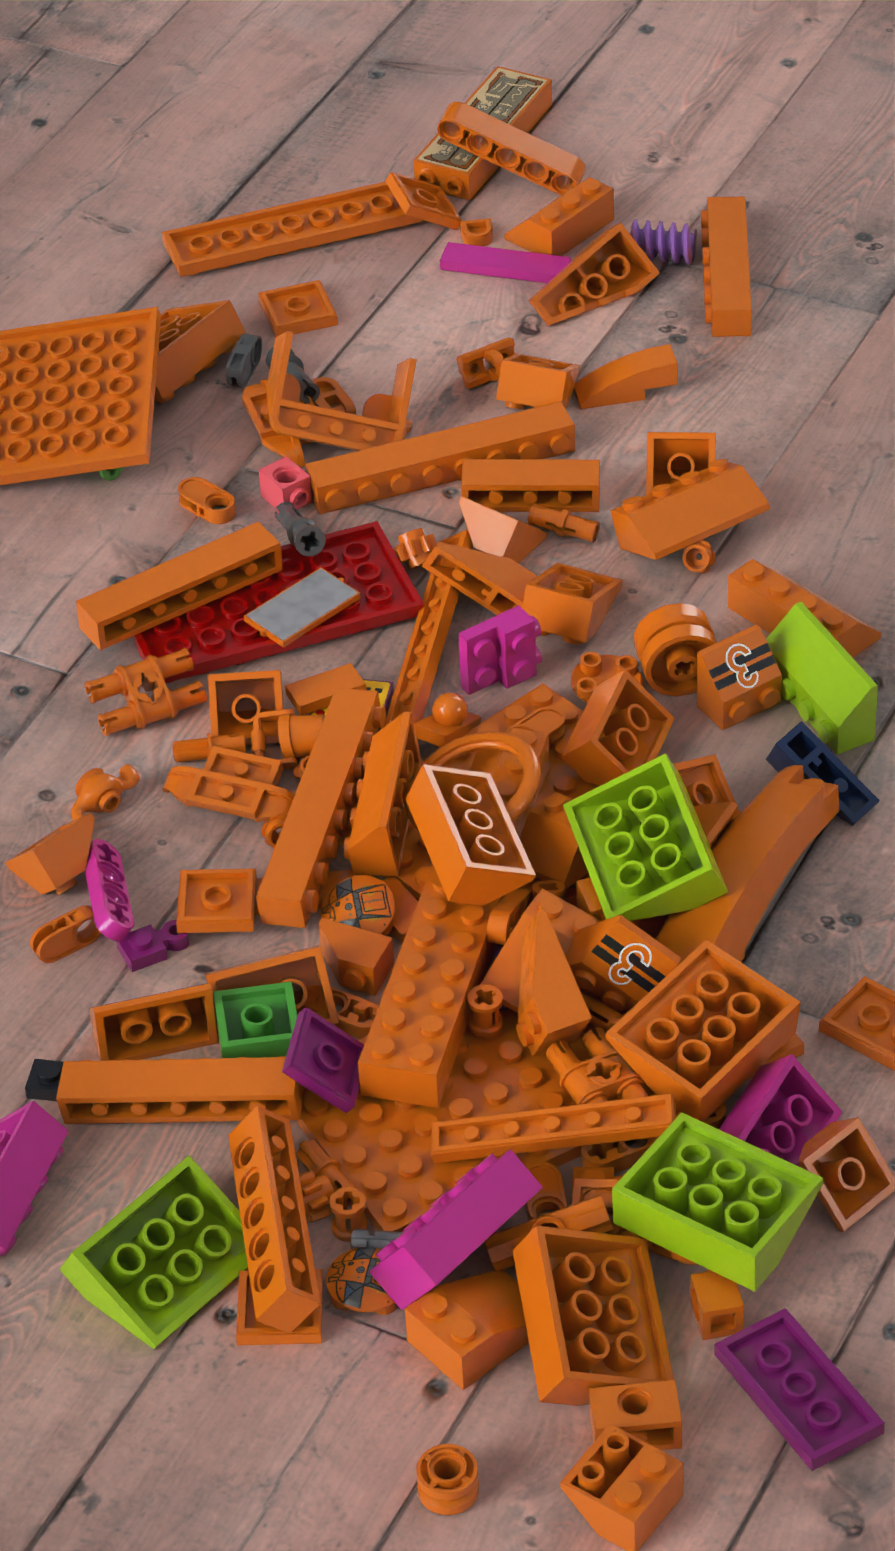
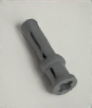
(296, 368)
(301, 530)

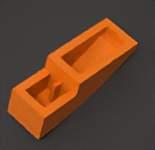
(628, 377)

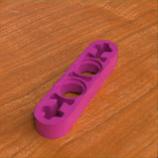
(108, 891)

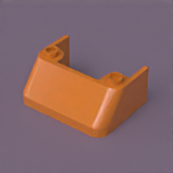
(381, 418)

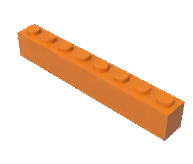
(437, 457)
(319, 809)

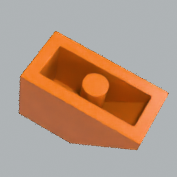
(356, 955)

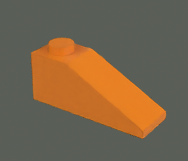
(484, 577)

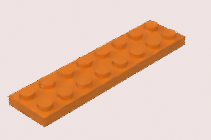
(284, 228)

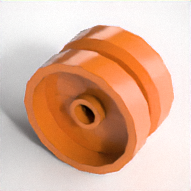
(669, 647)

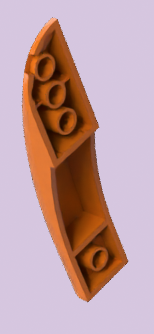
(754, 861)

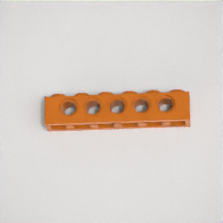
(273, 1220)

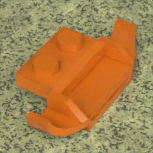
(255, 401)
(232, 785)

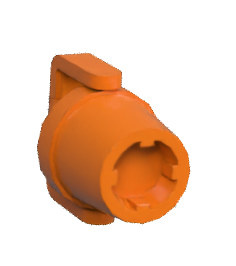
(295, 733)

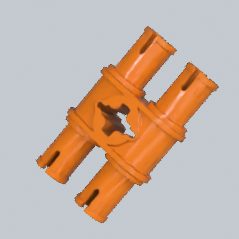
(151, 676)
(599, 1078)

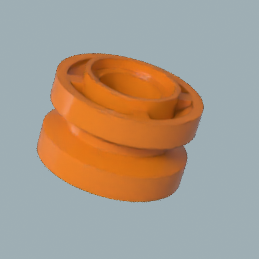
(447, 1479)

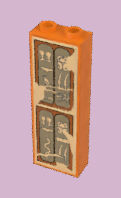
(504, 94)

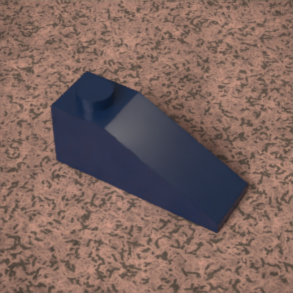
(804, 748)

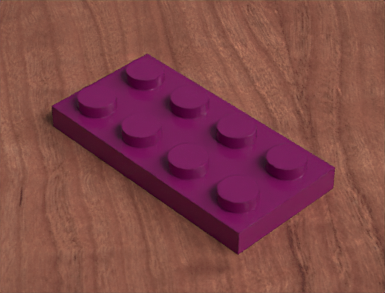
(799, 1389)

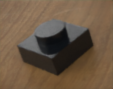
(44, 1080)

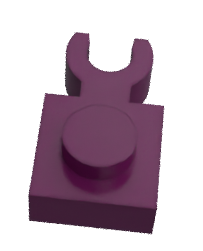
(148, 947)

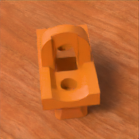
(472, 365)

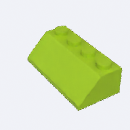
(824, 681)

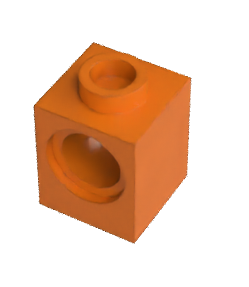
(716, 1305)

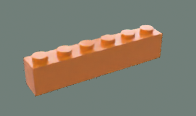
(726, 267)
(179, 585)
(176, 1090)

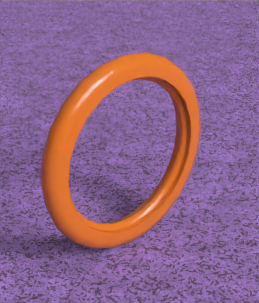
(496, 741)

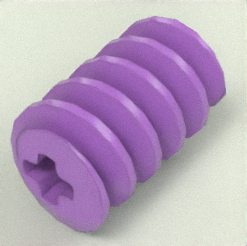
(665, 242)

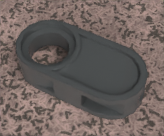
(244, 359)

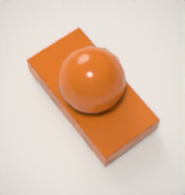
(448, 720)

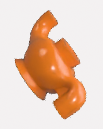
(102, 791)

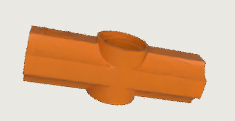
(583, 1216)

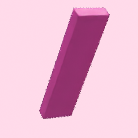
(501, 262)

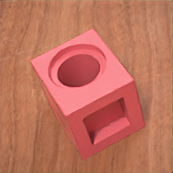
(285, 483)

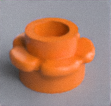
(699, 565)
(269, 829)

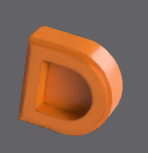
(477, 232)

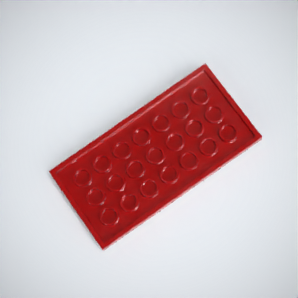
(221, 637)

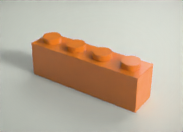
(520, 483)

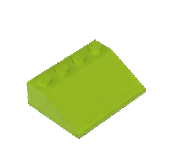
(645, 844)
(715, 1200)
(162, 1255)

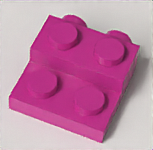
(499, 651)

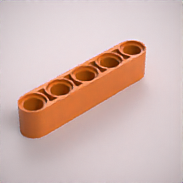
(510, 148)

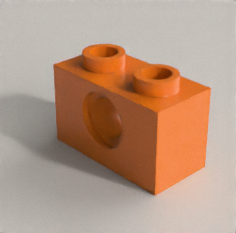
(641, 1409)

